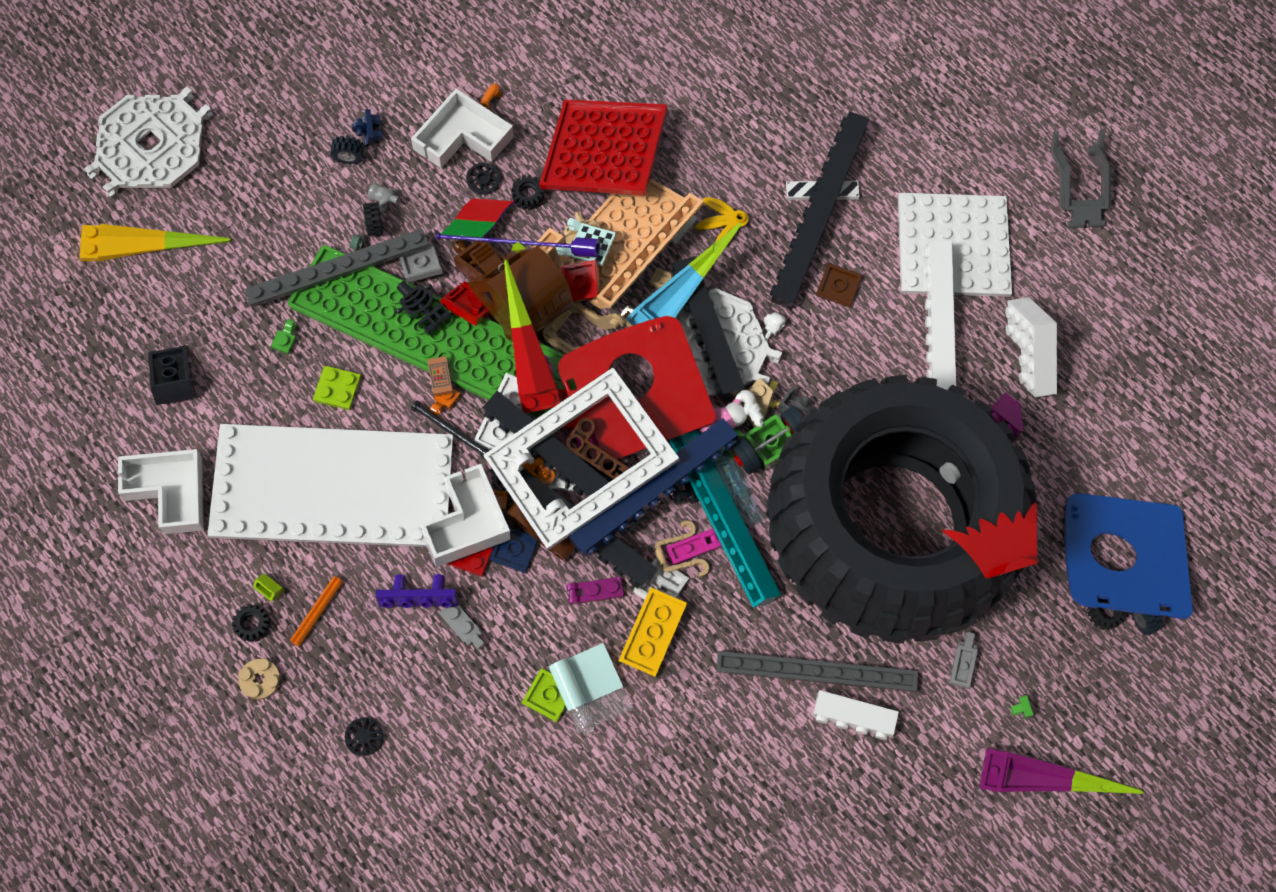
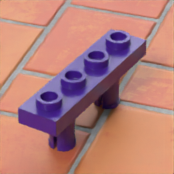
(419, 597)

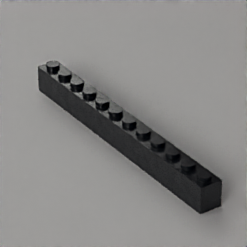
(819, 211)

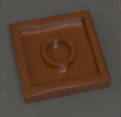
(839, 285)

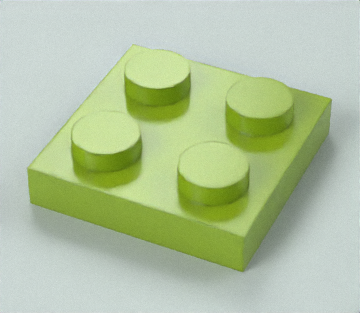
(337, 388)

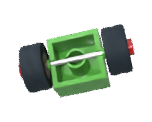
(764, 444)

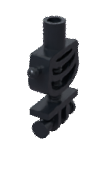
(414, 300)

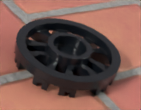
(483, 178)
(363, 736)

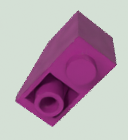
(1009, 411)

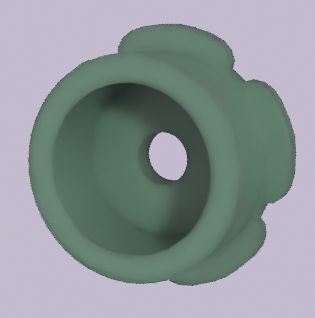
(356, 242)

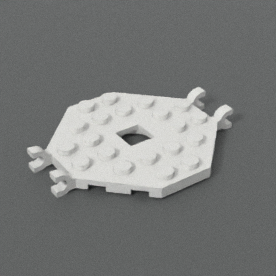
(129, 122)
(742, 335)

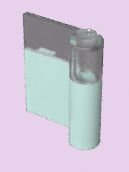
(590, 688)

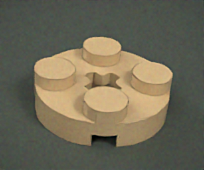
(248, 675)

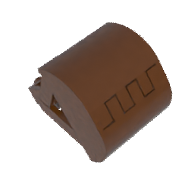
(536, 276)

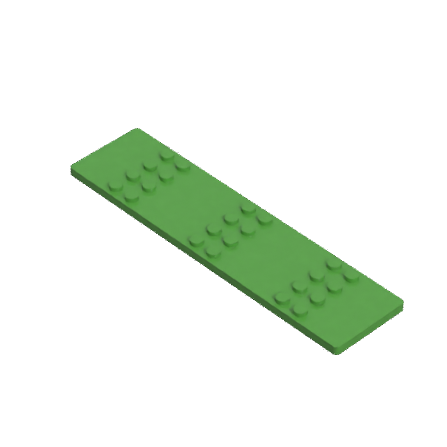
(366, 307)

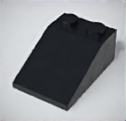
(170, 375)

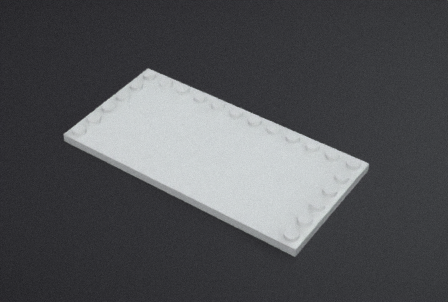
(328, 485)

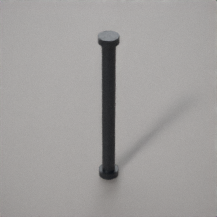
(449, 428)

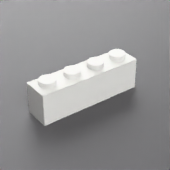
(855, 714)

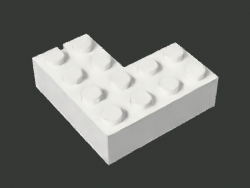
(460, 122)
(1037, 338)
(171, 478)
(473, 525)

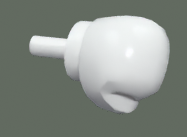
(774, 323)

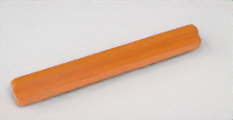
(316, 611)

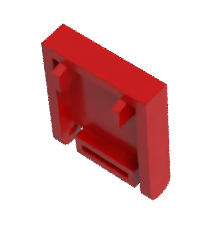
(465, 304)

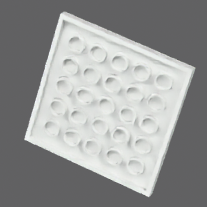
(978, 239)

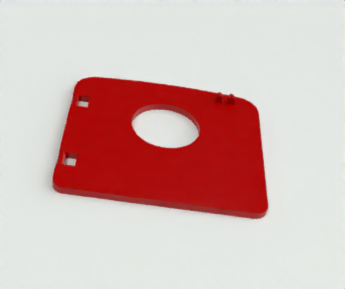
(673, 403)

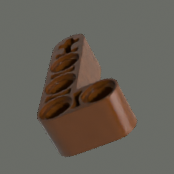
(586, 445)
(562, 550)

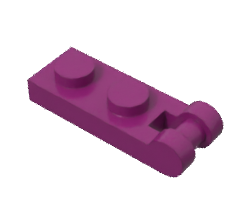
(595, 590)

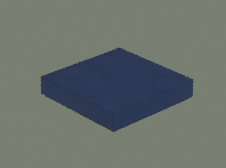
(515, 552)

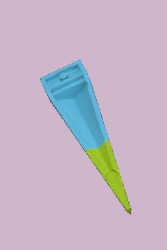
(675, 293)

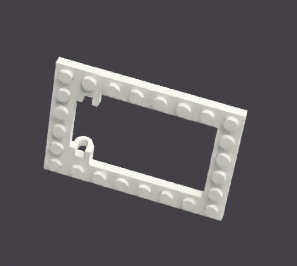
(509, 456)

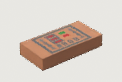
(440, 376)

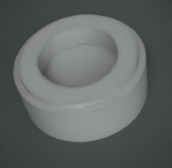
(950, 472)

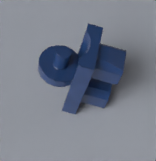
(365, 127)

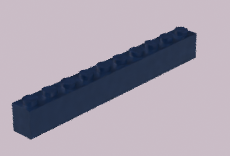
(692, 458)

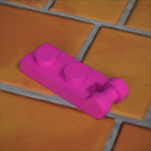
(693, 547)

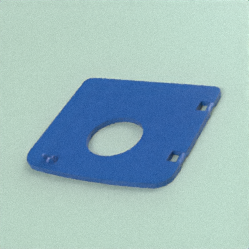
(1159, 543)

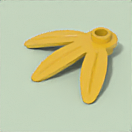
(728, 218)

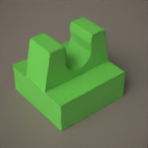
(1022, 708)

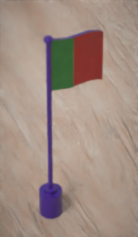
(482, 215)

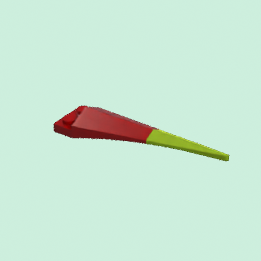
(534, 378)

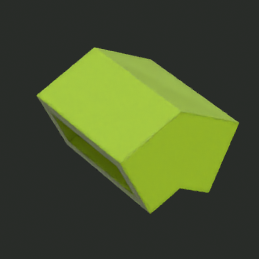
(268, 587)

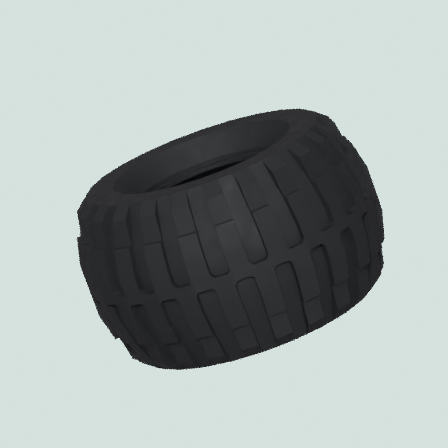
(910, 429)

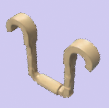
(661, 557)

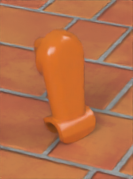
(491, 92)
(545, 475)

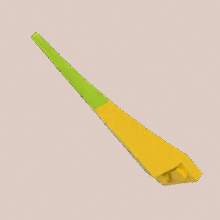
(114, 241)

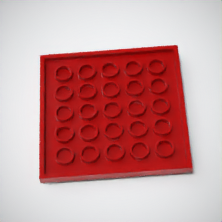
(604, 147)

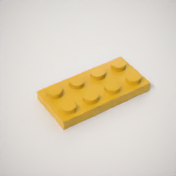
(652, 632)

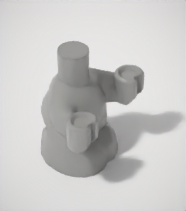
(383, 195)

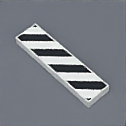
(802, 190)

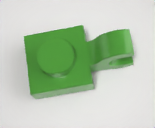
(285, 339)

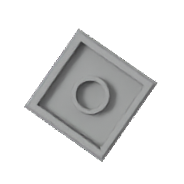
(421, 264)

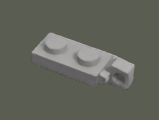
(462, 626)
(964, 662)

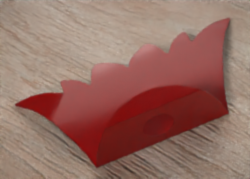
(1001, 547)

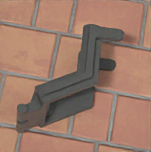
(1083, 209)

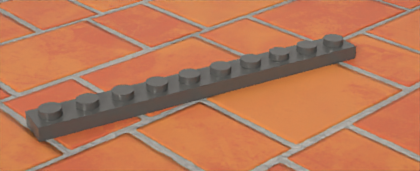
(336, 268)
(817, 671)

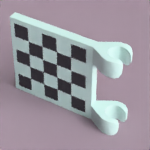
(587, 231)

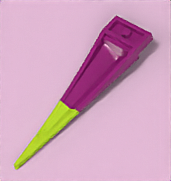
(1020, 773)

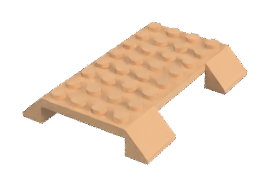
(642, 231)

